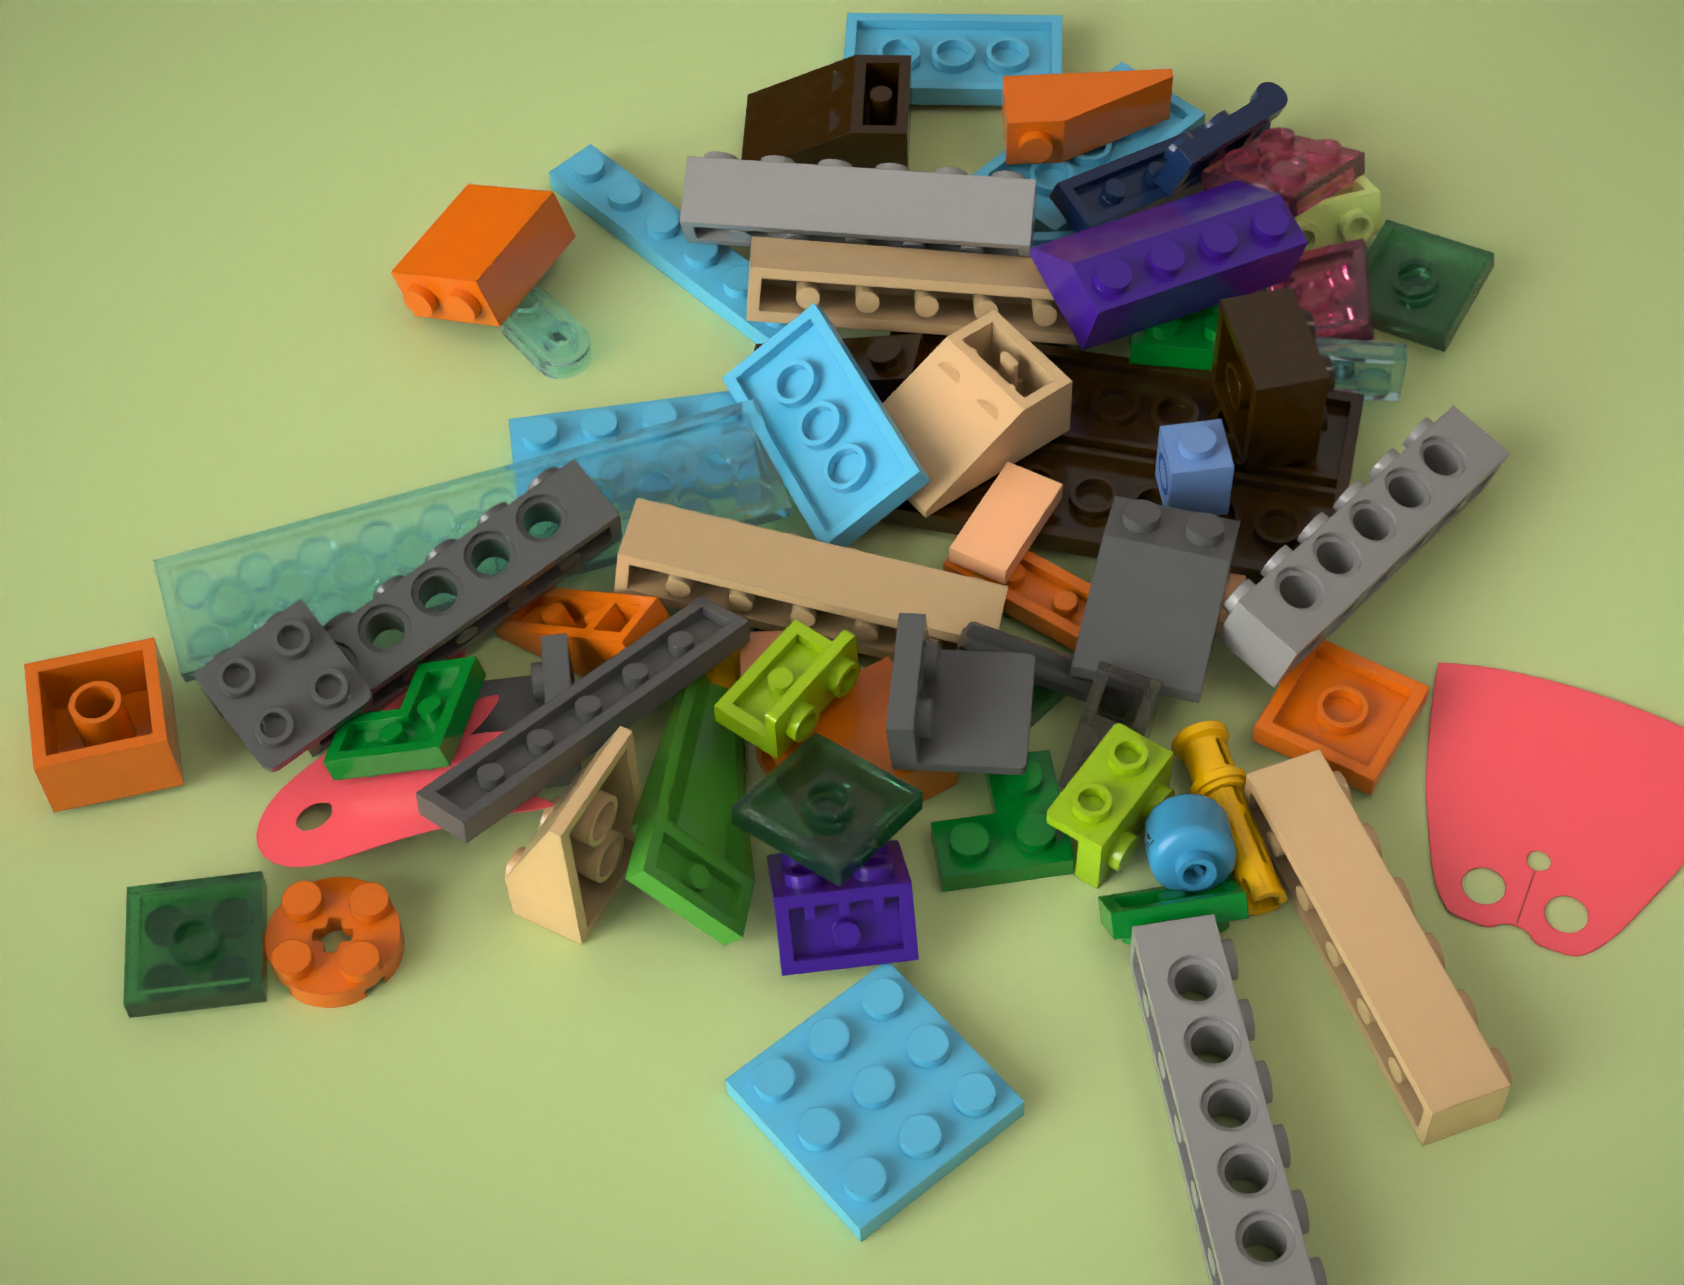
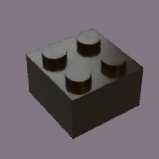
(1270, 378)

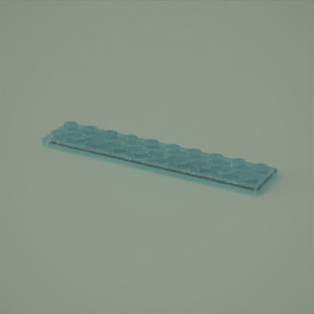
(337, 560)

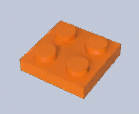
(1346, 710)

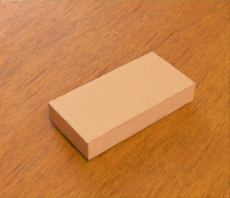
(1006, 523)

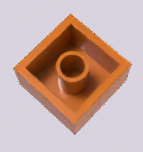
(103, 725)

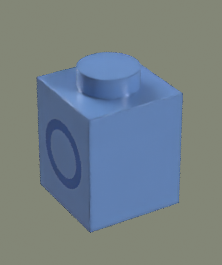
(1195, 467)

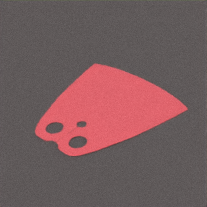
(1555, 773)

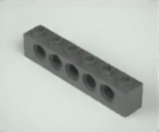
(483, 601)

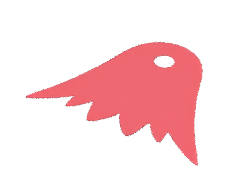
(364, 809)

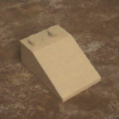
(580, 846)

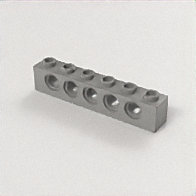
(1359, 546)
(1193, 958)

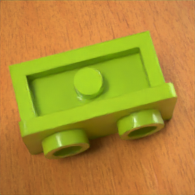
(789, 688)
(1111, 800)

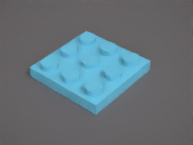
(874, 1099)

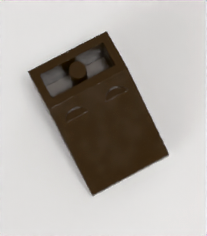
(840, 112)

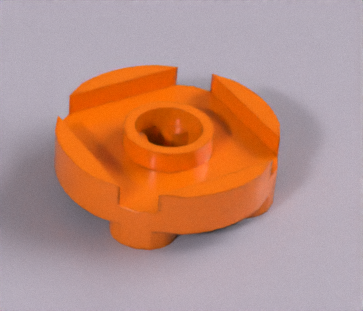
(326, 906)

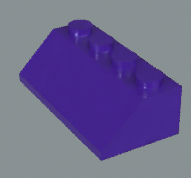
(1170, 261)

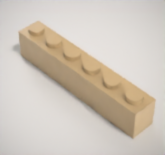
(899, 288)
(788, 577)
(1376, 949)

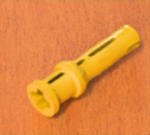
(1215, 776)

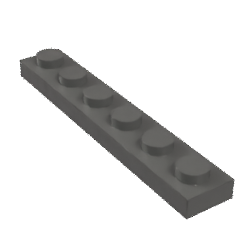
(581, 719)

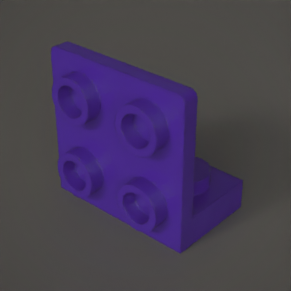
(847, 925)

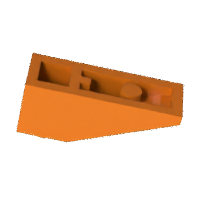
(1073, 113)
(594, 622)

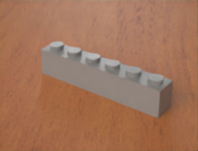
(839, 203)

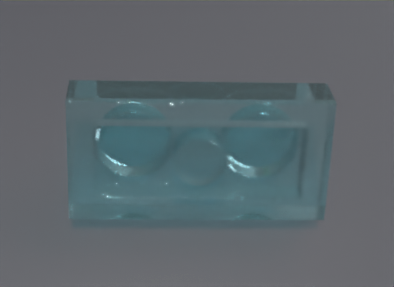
(1366, 366)

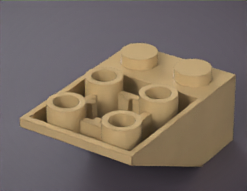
(977, 406)

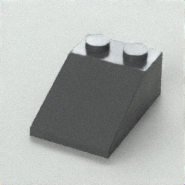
(1157, 594)

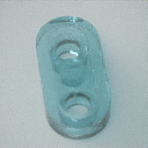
(537, 328)

